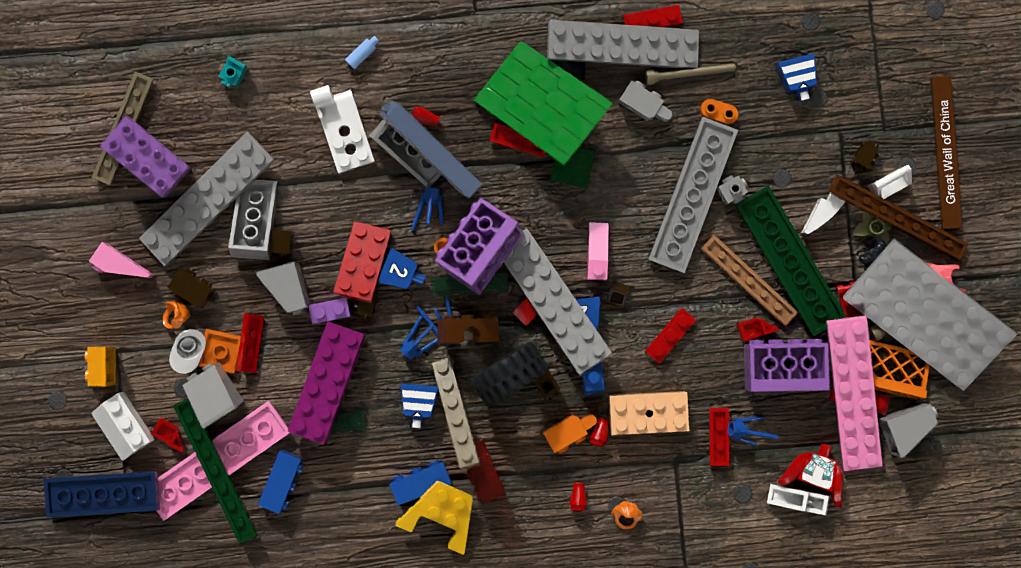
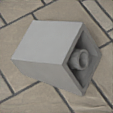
(287, 287)
(211, 394)
(907, 427)

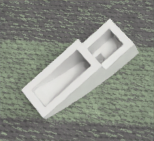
(822, 213)
(798, 499)

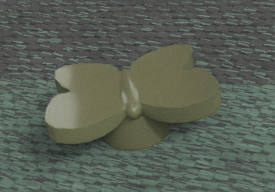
(872, 227)

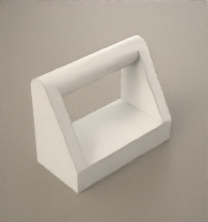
(892, 182)

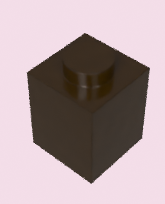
(281, 243)

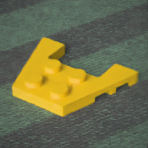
(445, 506)

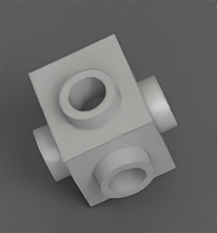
(726, 193)

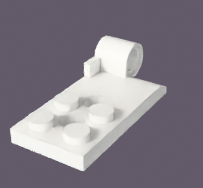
(335, 113)

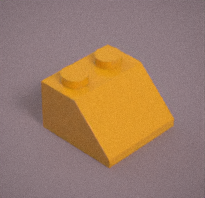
(100, 366)

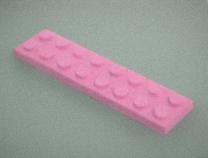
(854, 393)
(235, 447)

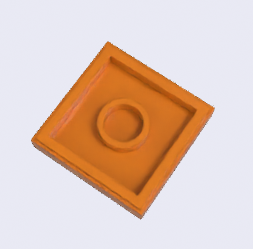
(220, 348)

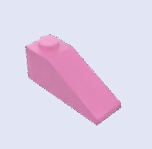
(597, 251)
(113, 261)

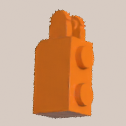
(568, 431)

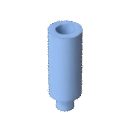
(362, 52)

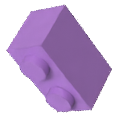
(330, 310)

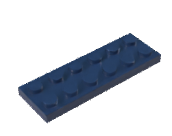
(101, 494)

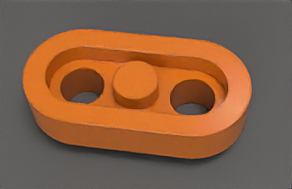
(719, 112)

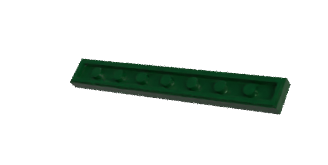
(216, 472)

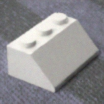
(122, 425)

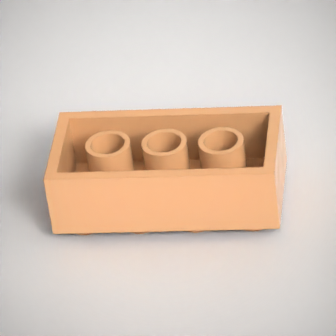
(629, 416)

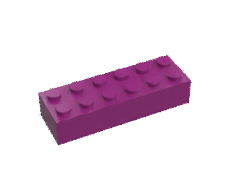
(326, 383)

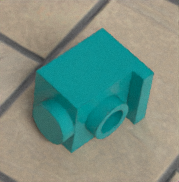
(239, 72)

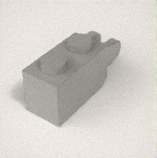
(644, 103)

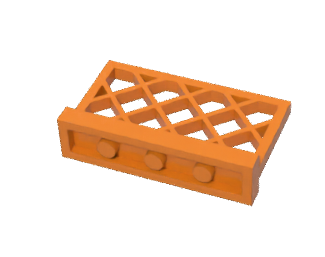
(894, 387)

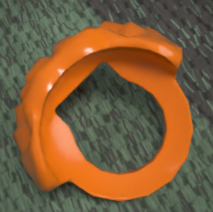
(180, 311)
(628, 510)

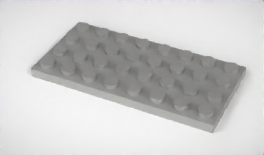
(929, 315)

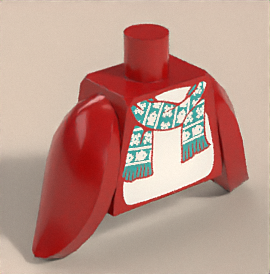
(817, 471)

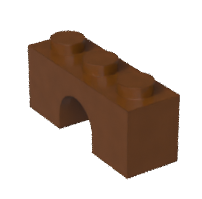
(483, 329)

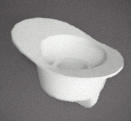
(187, 351)

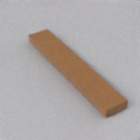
(749, 280)

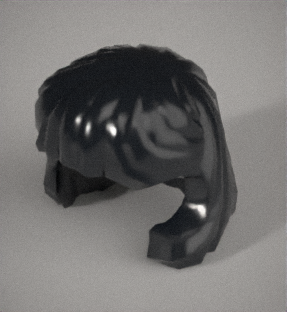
(869, 257)

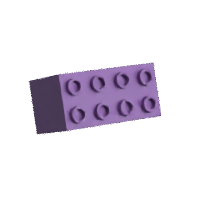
(145, 157)
(479, 246)
(792, 376)

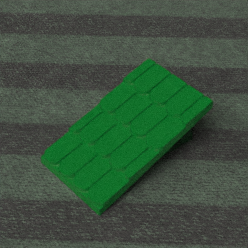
(543, 103)

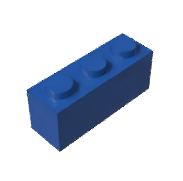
(419, 481)
(281, 482)

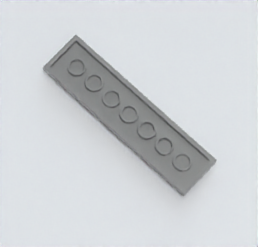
(622, 44)
(693, 195)
(206, 199)
(556, 305)

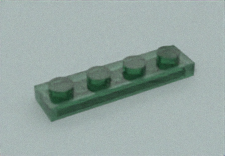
(449, 286)

